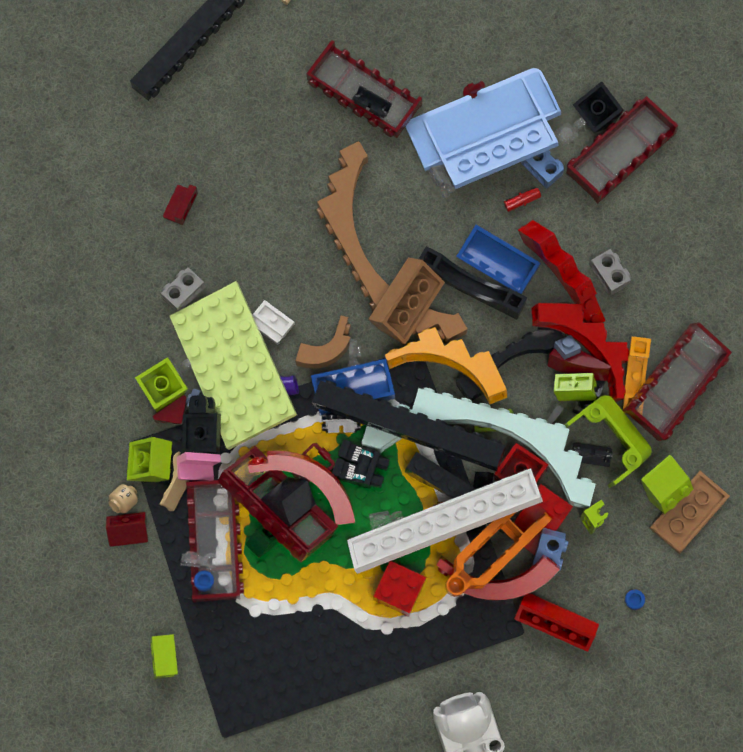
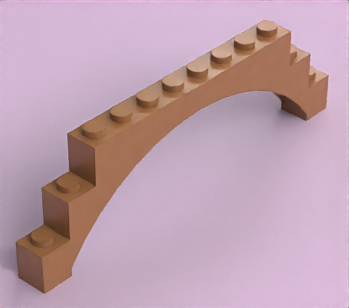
(338, 214)

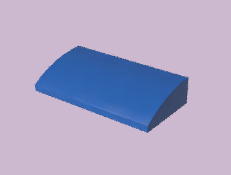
(498, 259)
(366, 378)

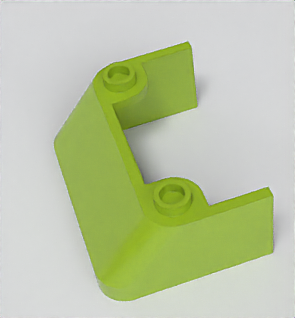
(637, 447)

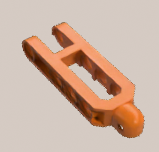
(461, 581)

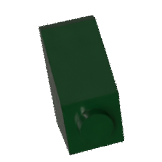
(261, 541)

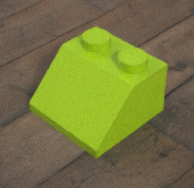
(161, 384)
(149, 460)
(666, 484)

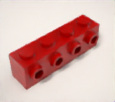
(557, 621)

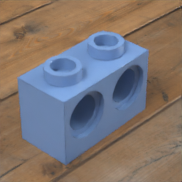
(539, 168)
(551, 552)

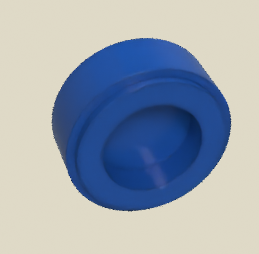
(203, 581)
(634, 599)

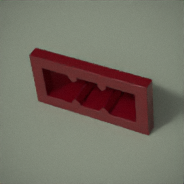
(172, 413)

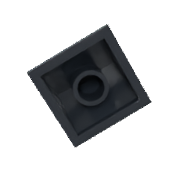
(599, 108)
(290, 500)

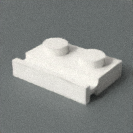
(272, 322)

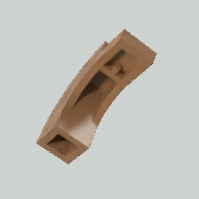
(323, 356)

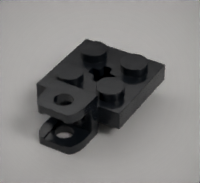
(201, 417)

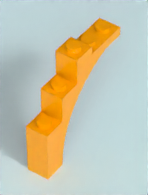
(430, 348)

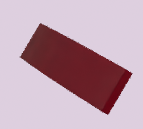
(579, 364)

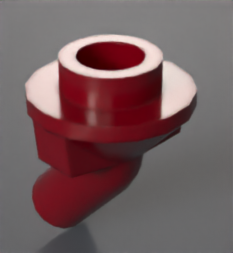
(472, 89)

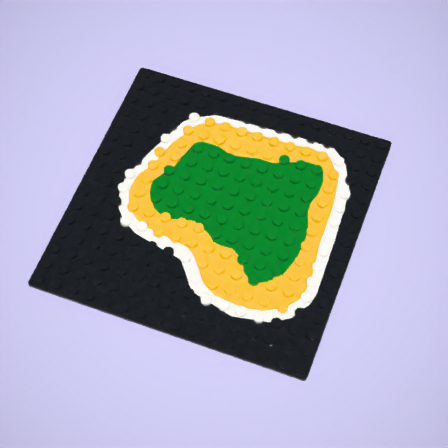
(312, 625)

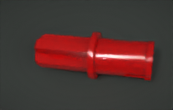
(522, 199)

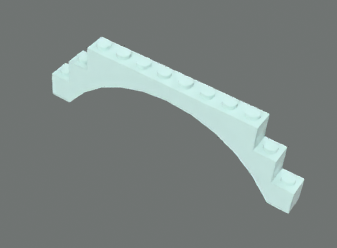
(541, 437)

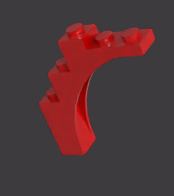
(562, 264)
(569, 320)

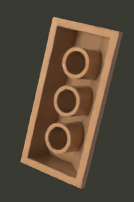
(406, 300)

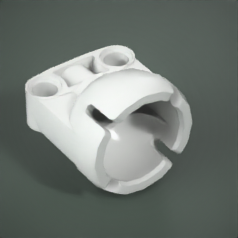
(467, 725)

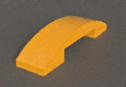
(636, 367)

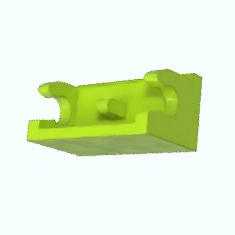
(575, 387)
(592, 518)
(163, 656)

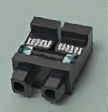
(359, 465)

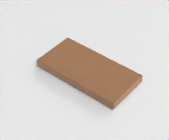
(691, 513)

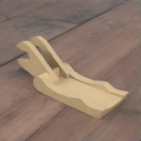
(175, 489)

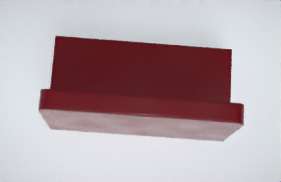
(180, 203)
(126, 529)

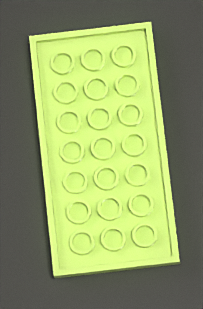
(233, 364)

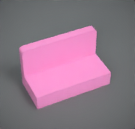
(196, 466)

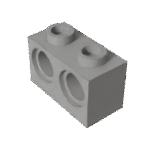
(606, 274)
(187, 293)

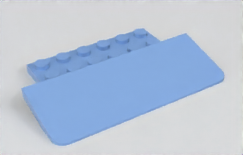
(489, 131)

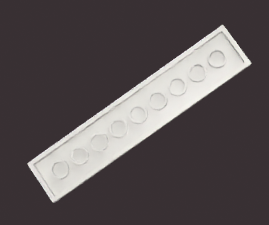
(444, 521)

